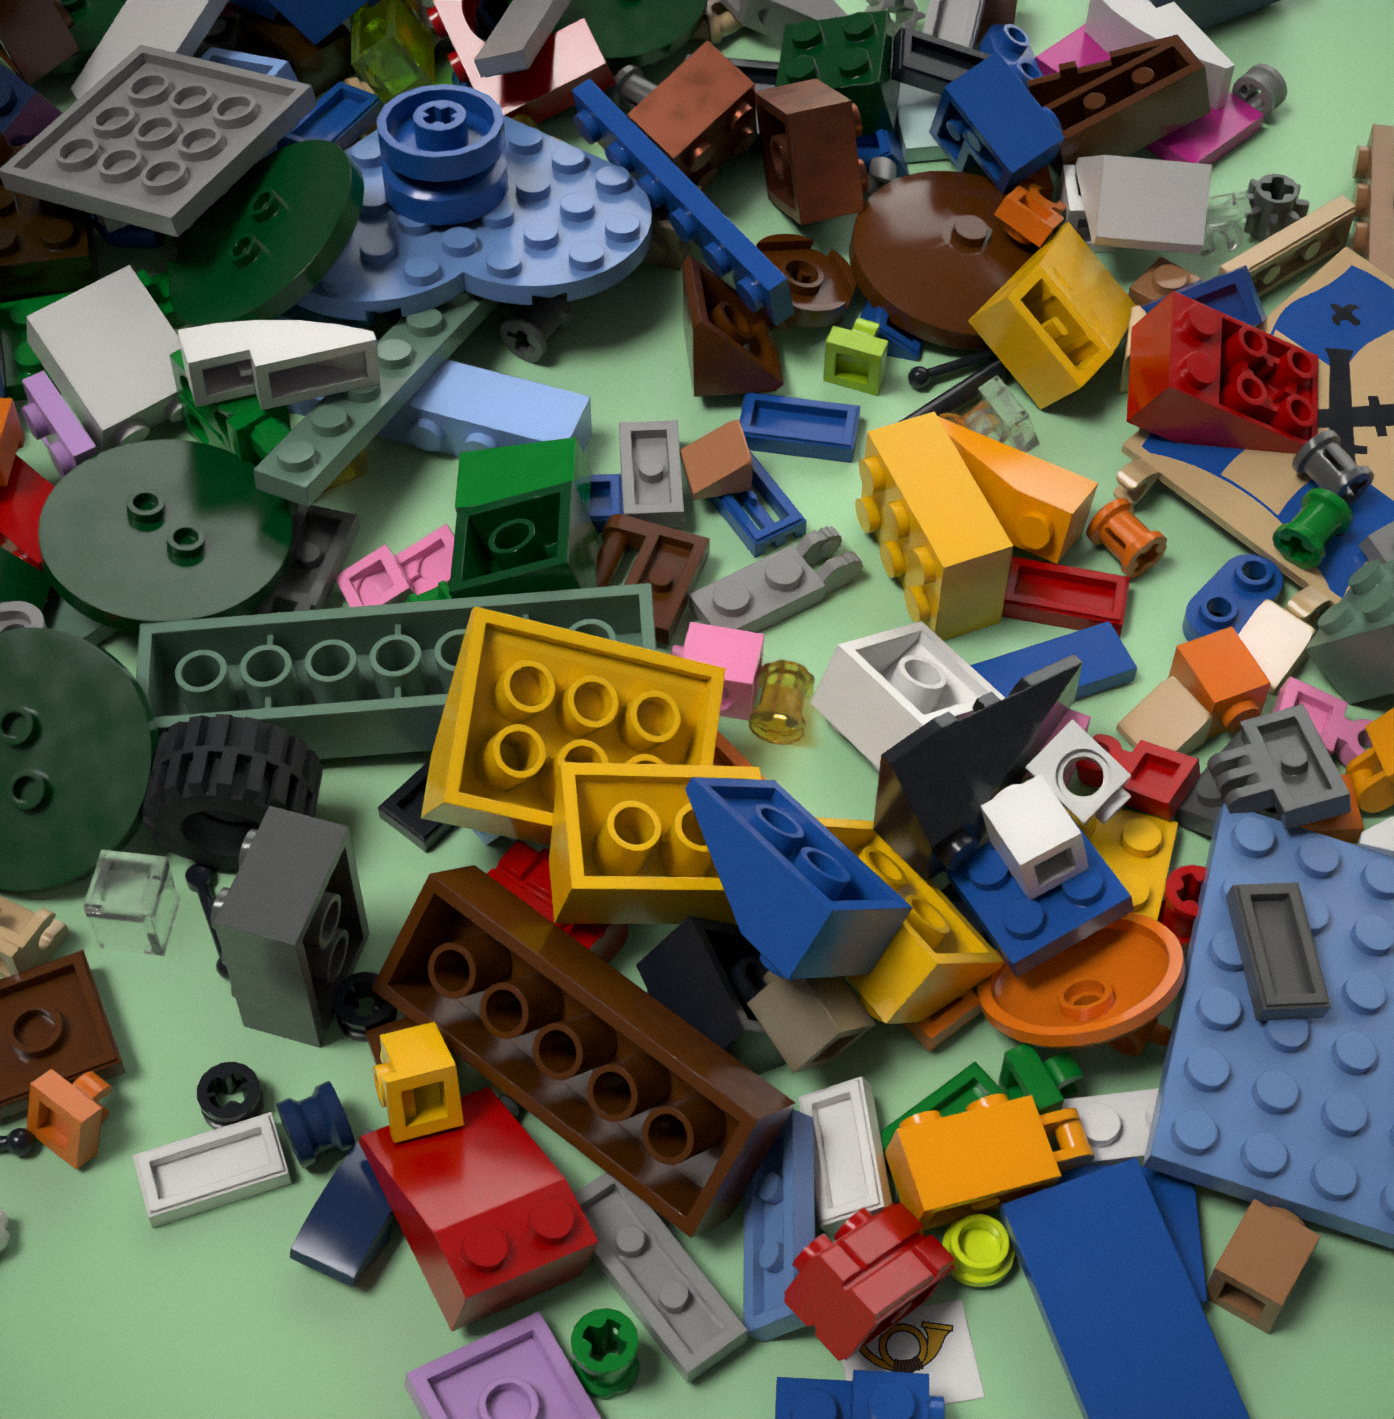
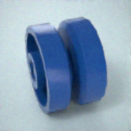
(443, 154)

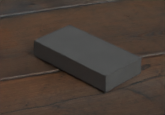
(1277, 951)

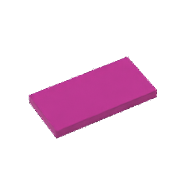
(1196, 142)

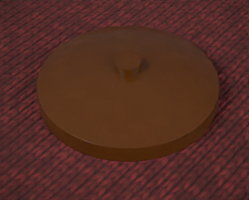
(935, 253)

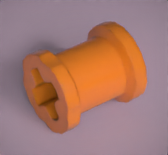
(1126, 537)

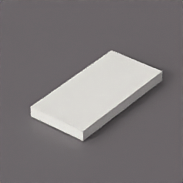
(159, 24)

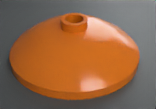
(1090, 990)

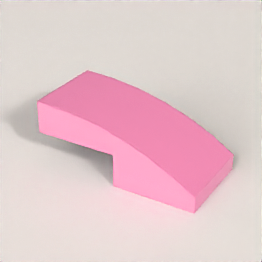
(392, 578)

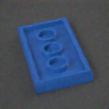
(1119, 1300)

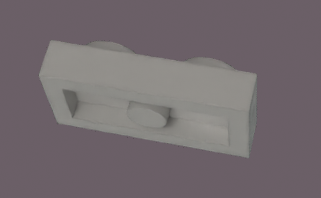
(651, 472)

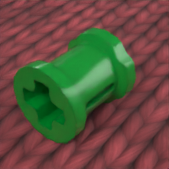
(1313, 528)
(595, 1335)

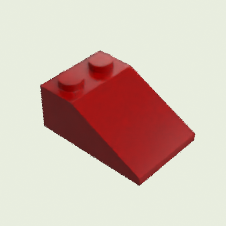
(482, 1210)

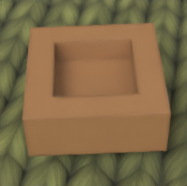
(1159, 281)

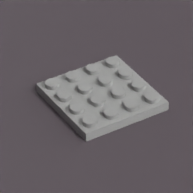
(158, 139)

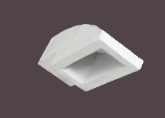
(1133, 22)
(276, 360)

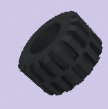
(219, 779)

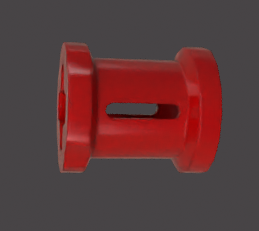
(1181, 901)

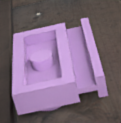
(55, 424)

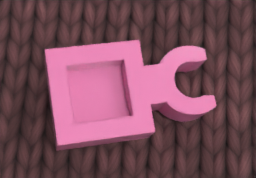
(1327, 714)

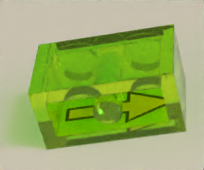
(392, 48)

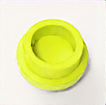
(980, 1250)

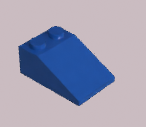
(793, 881)

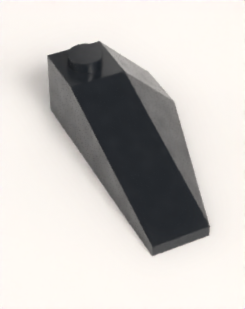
(950, 767)

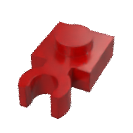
(1158, 775)

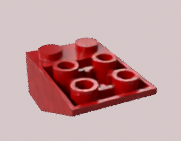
(1219, 381)

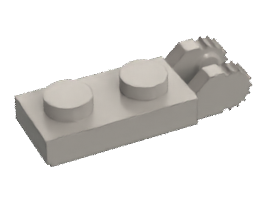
(777, 584)

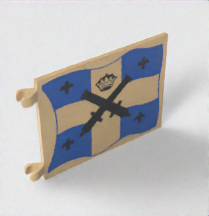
(1349, 323)

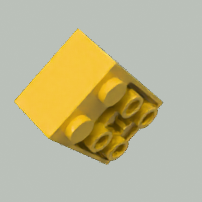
(1056, 318)

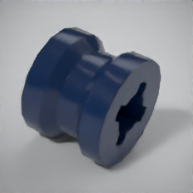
(315, 1124)

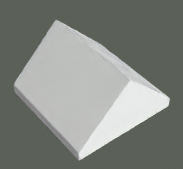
(1145, 202)

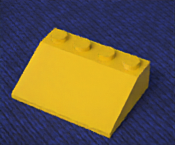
(554, 696)

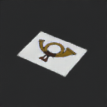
(928, 1342)

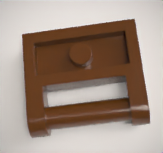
(666, 559)

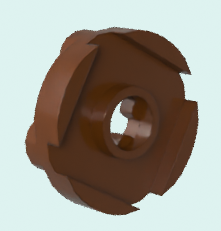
(819, 285)

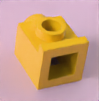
(417, 1083)

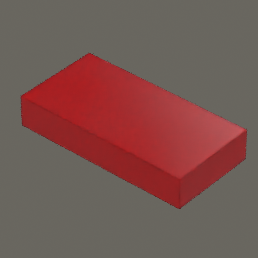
(1064, 595)

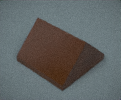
(725, 341)

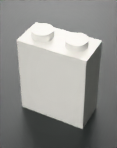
(110, 358)

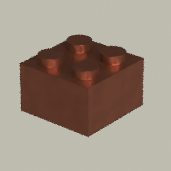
(700, 114)
(811, 151)

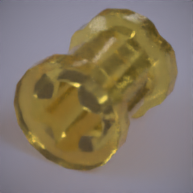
(781, 703)

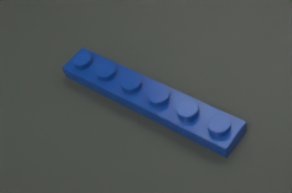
(689, 210)

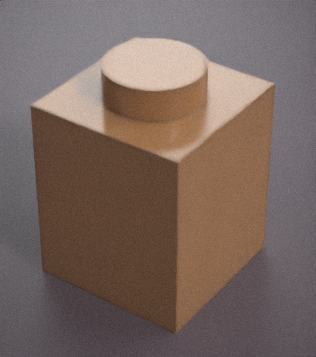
(1261, 1264)

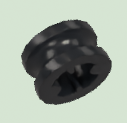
(348, 993)
(226, 1079)

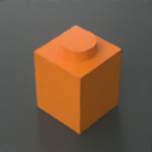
(1222, 678)

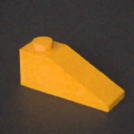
(1033, 499)

